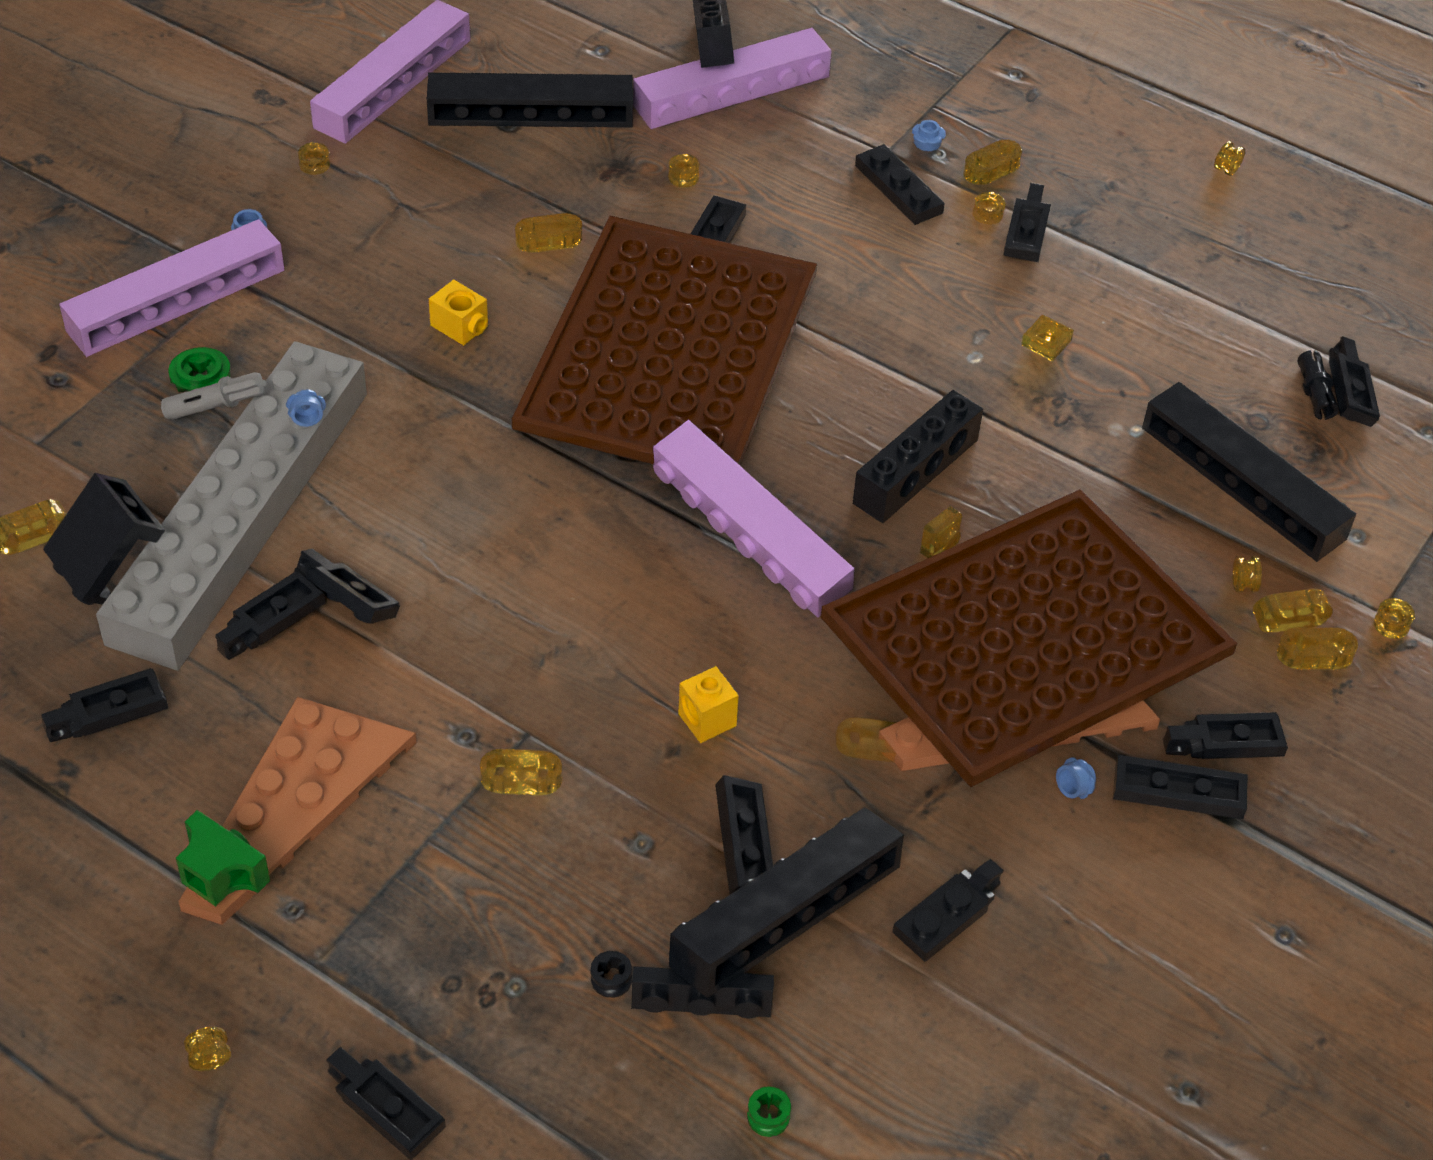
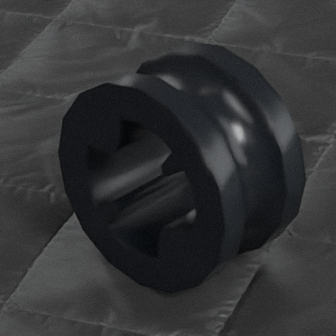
(620, 982)

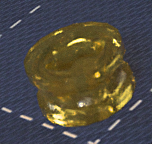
(314, 151)
(1229, 158)
(683, 170)
(990, 200)
(1247, 573)
(1396, 608)
(207, 1048)

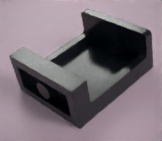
(99, 536)

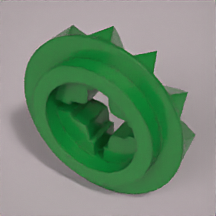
(199, 360)

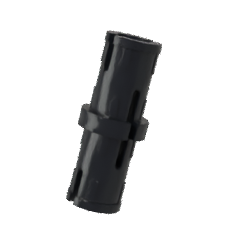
(1318, 385)

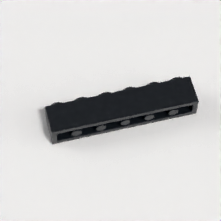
(530, 100)
(1248, 471)
(784, 901)

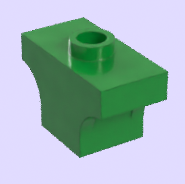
(219, 861)

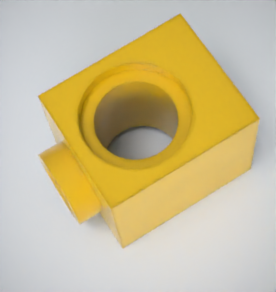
(458, 312)
(708, 704)

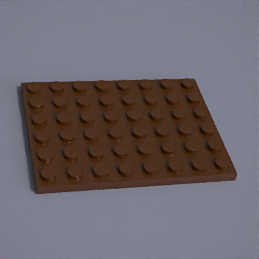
(663, 337)
(1026, 635)

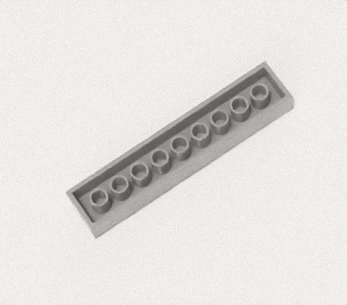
(230, 510)

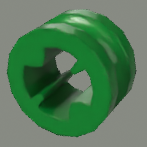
(769, 1096)

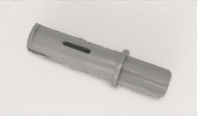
(225, 392)

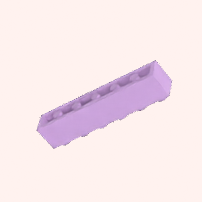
(390, 71)
(757, 72)
(172, 287)
(752, 518)

